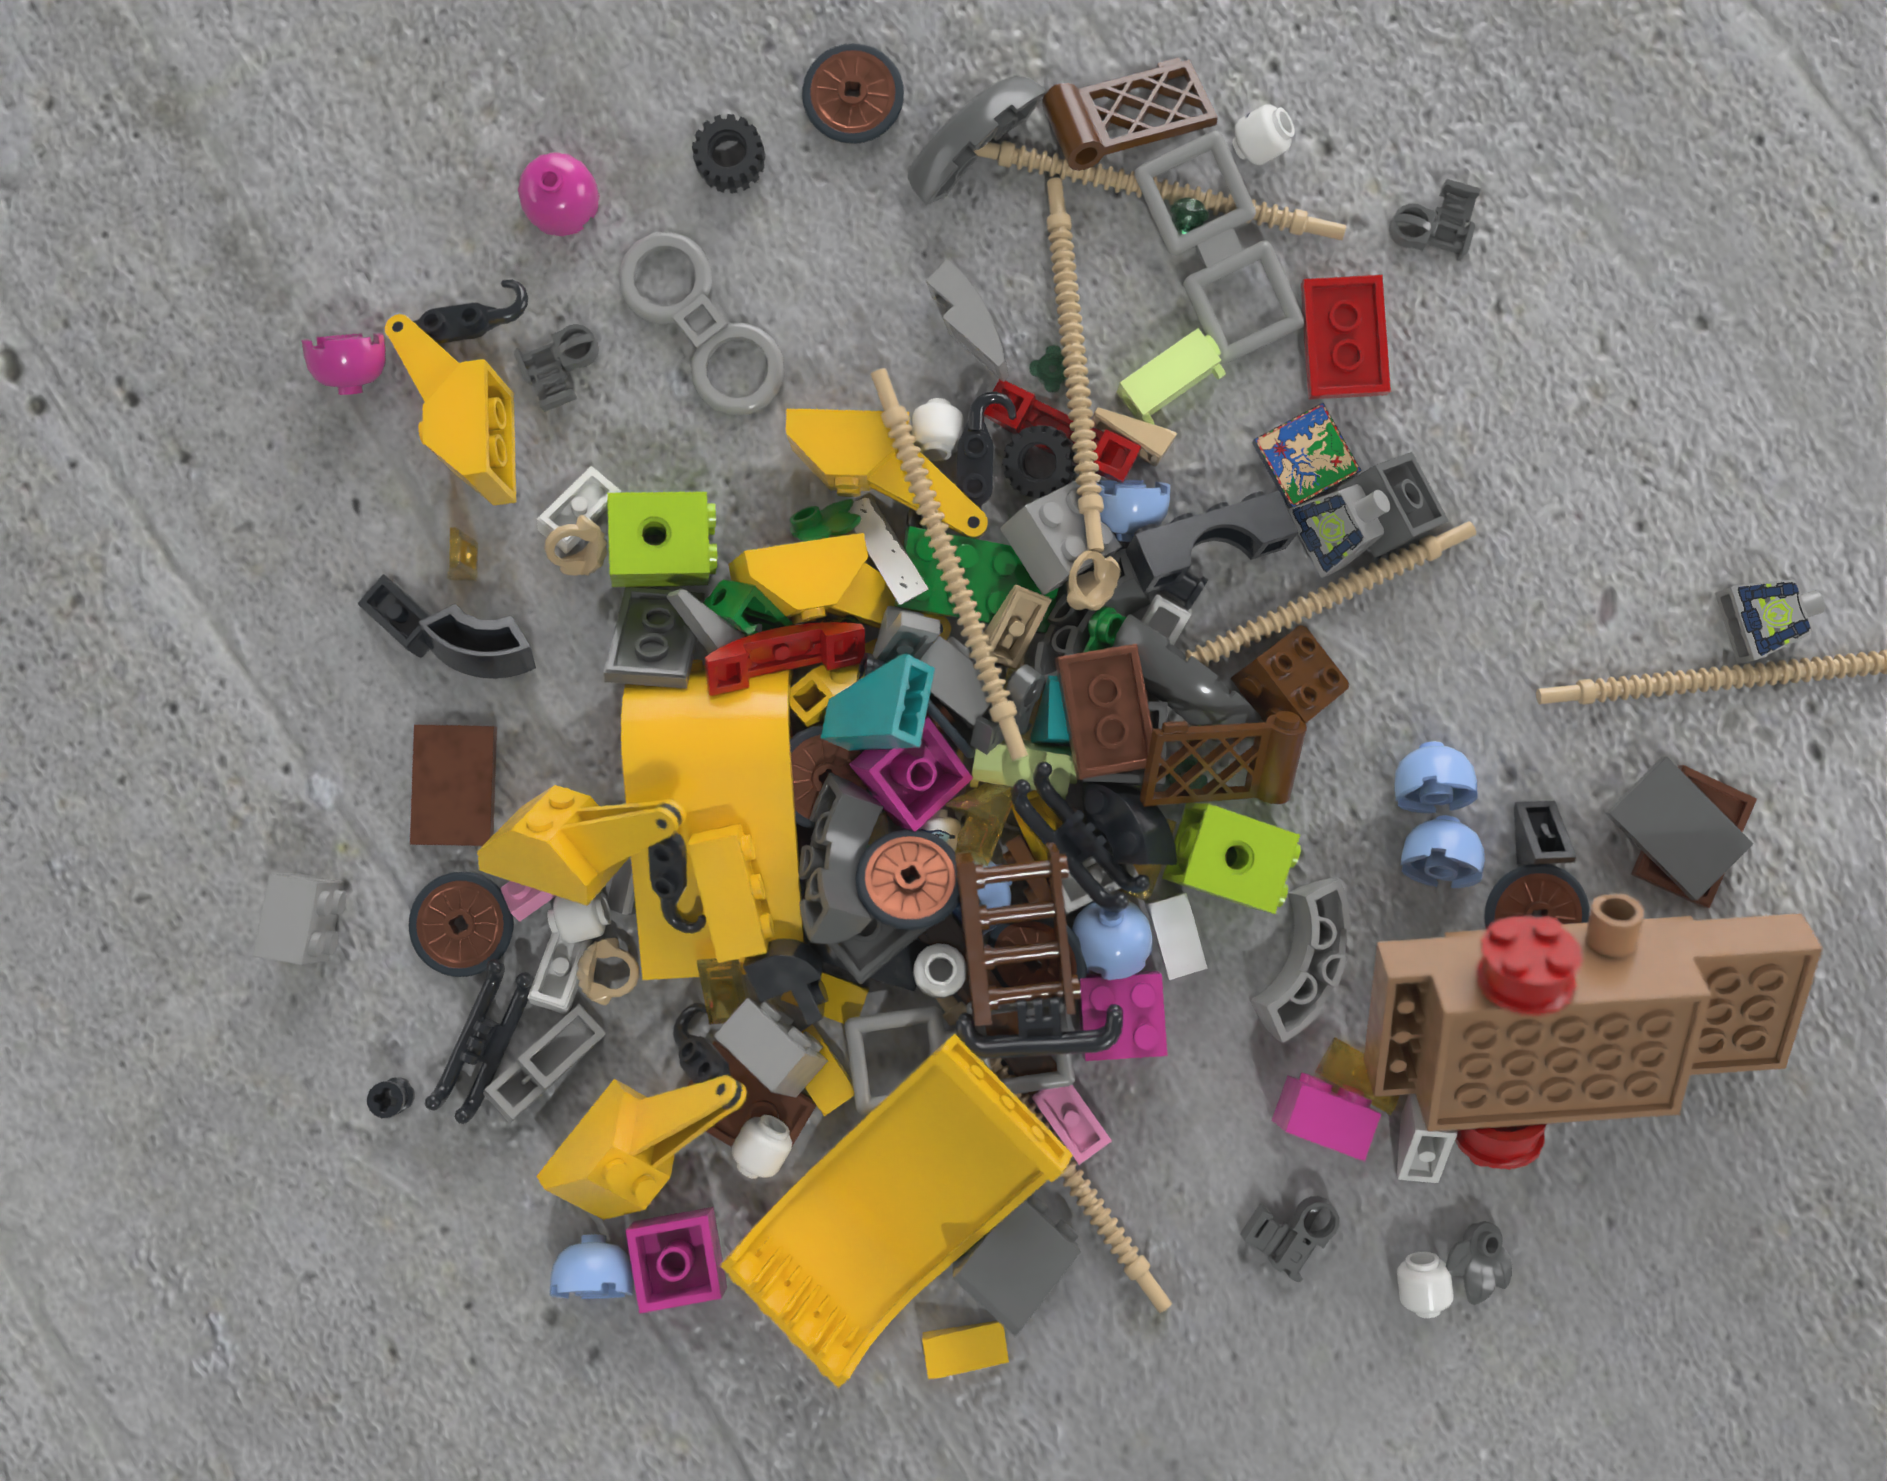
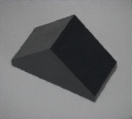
(1541, 834)

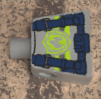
(1340, 526)
(1766, 616)

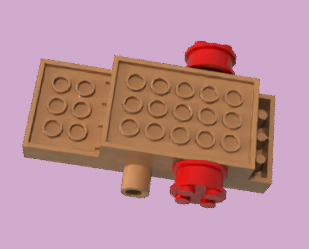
(1580, 1018)

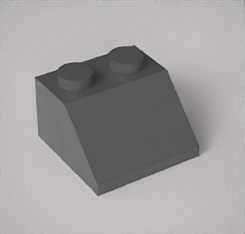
(1411, 499)

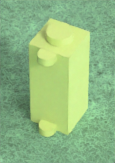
(1170, 375)
(1000, 769)

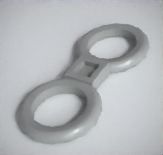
(701, 323)

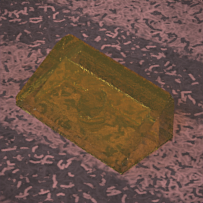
(1347, 1069)

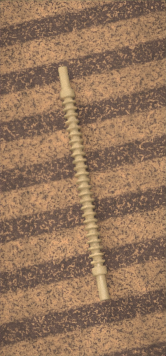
(1296, 222)
(895, 419)
(1090, 503)
(1428, 548)
(1587, 691)
(1135, 1266)

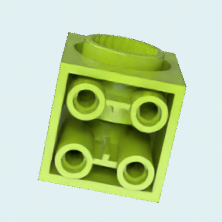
(679, 518)
(1255, 861)

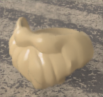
(589, 558)
(1092, 588)
(586, 967)

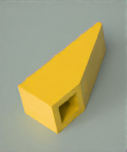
(811, 693)

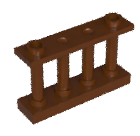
(978, 917)

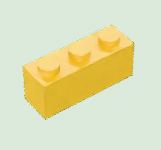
(730, 892)

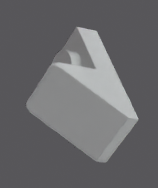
(905, 633)

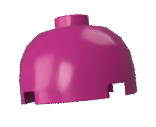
(558, 194)
(345, 360)

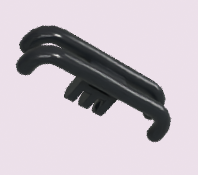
(1075, 841)
(1040, 1034)
(482, 1042)

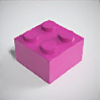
(913, 780)
(1142, 1008)
(1325, 1117)
(676, 1260)

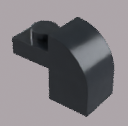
(793, 968)

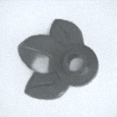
(1480, 1261)

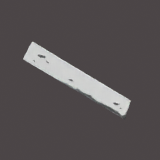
(887, 551)

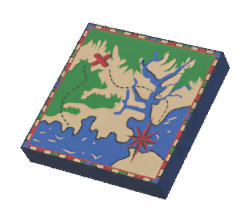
(1306, 456)

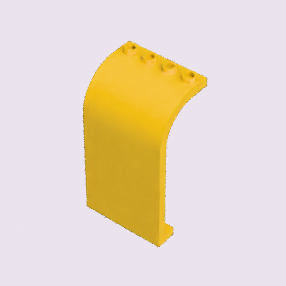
(725, 767)
(893, 1207)

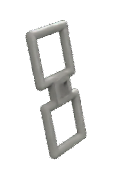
(1219, 245)
(937, 1036)

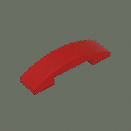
(1114, 452)
(783, 649)

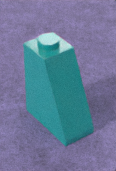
(881, 708)

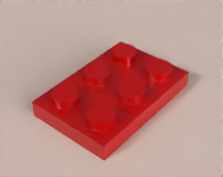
(1345, 337)

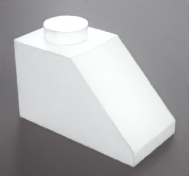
(1420, 1152)

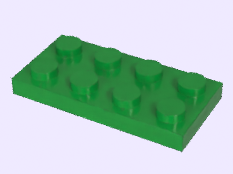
(988, 567)

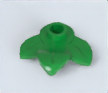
(833, 520)
(1103, 628)

